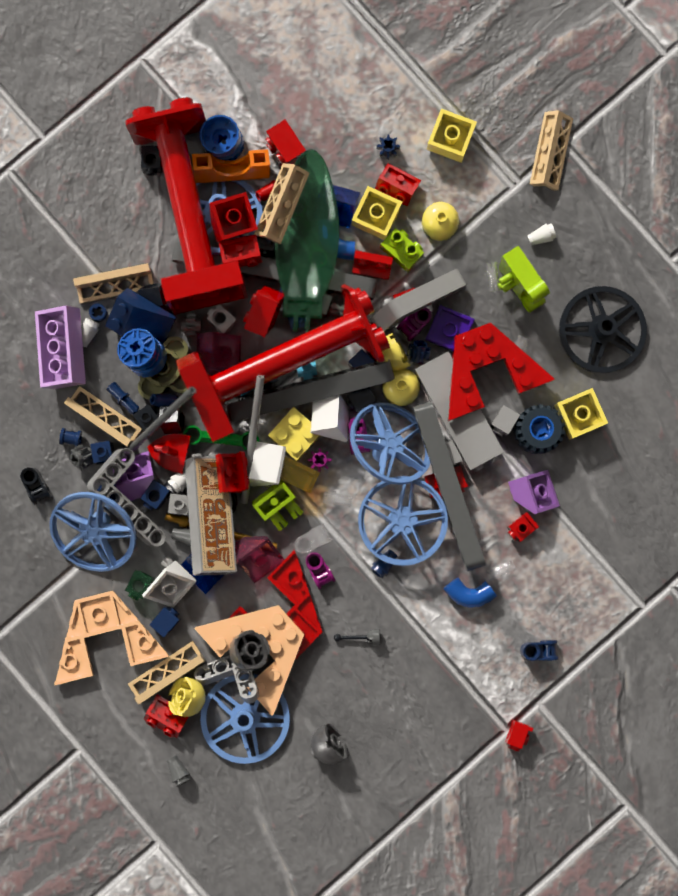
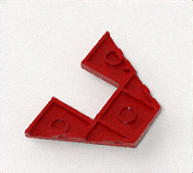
(481, 348)
(291, 582)

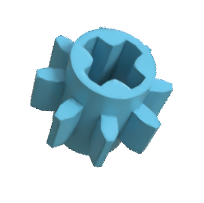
(307, 371)

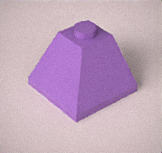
(137, 477)
(535, 492)

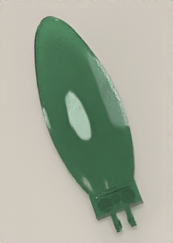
(310, 244)

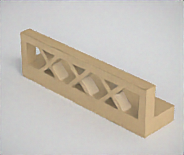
(549, 147)
(282, 203)
(109, 277)
(104, 425)
(170, 678)

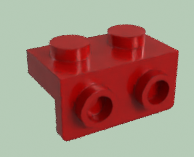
(232, 472)

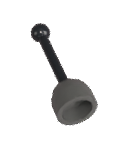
(372, 637)

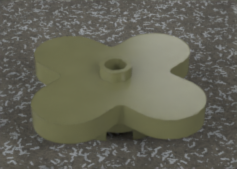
(157, 384)

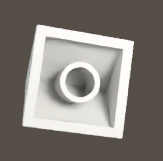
(330, 418)
(266, 464)
(170, 585)

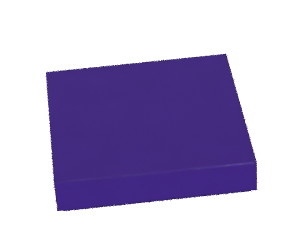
(448, 325)

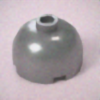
(249, 650)
(327, 746)

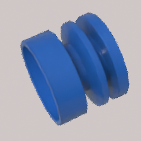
(218, 129)
(142, 352)

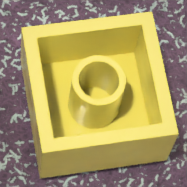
(451, 135)
(376, 213)
(581, 413)
(294, 434)

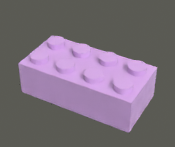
(60, 347)

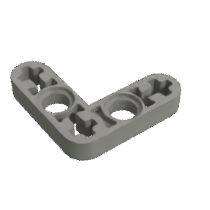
(236, 671)

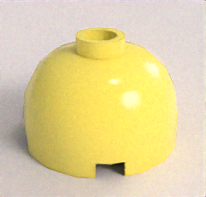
(440, 221)
(395, 354)
(402, 389)
(187, 697)

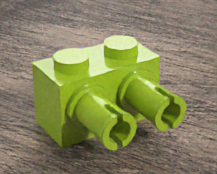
(402, 249)
(273, 500)

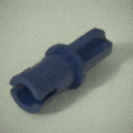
(123, 398)

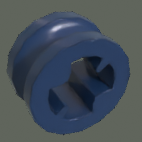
(97, 306)

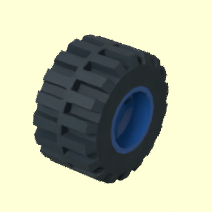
(539, 429)

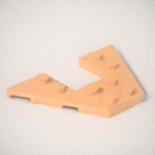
(100, 615)
(283, 640)

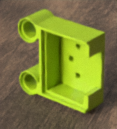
(523, 279)

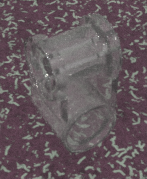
(316, 538)

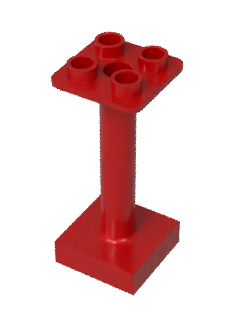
(203, 282)
(280, 360)

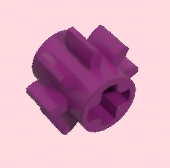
(325, 460)

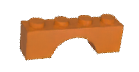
(251, 166)

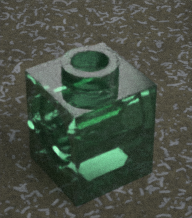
(141, 576)

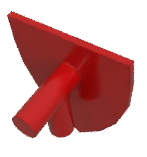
(170, 451)

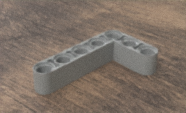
(418, 299)
(108, 488)

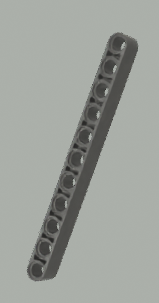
(268, 271)

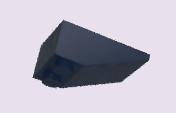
(137, 312)

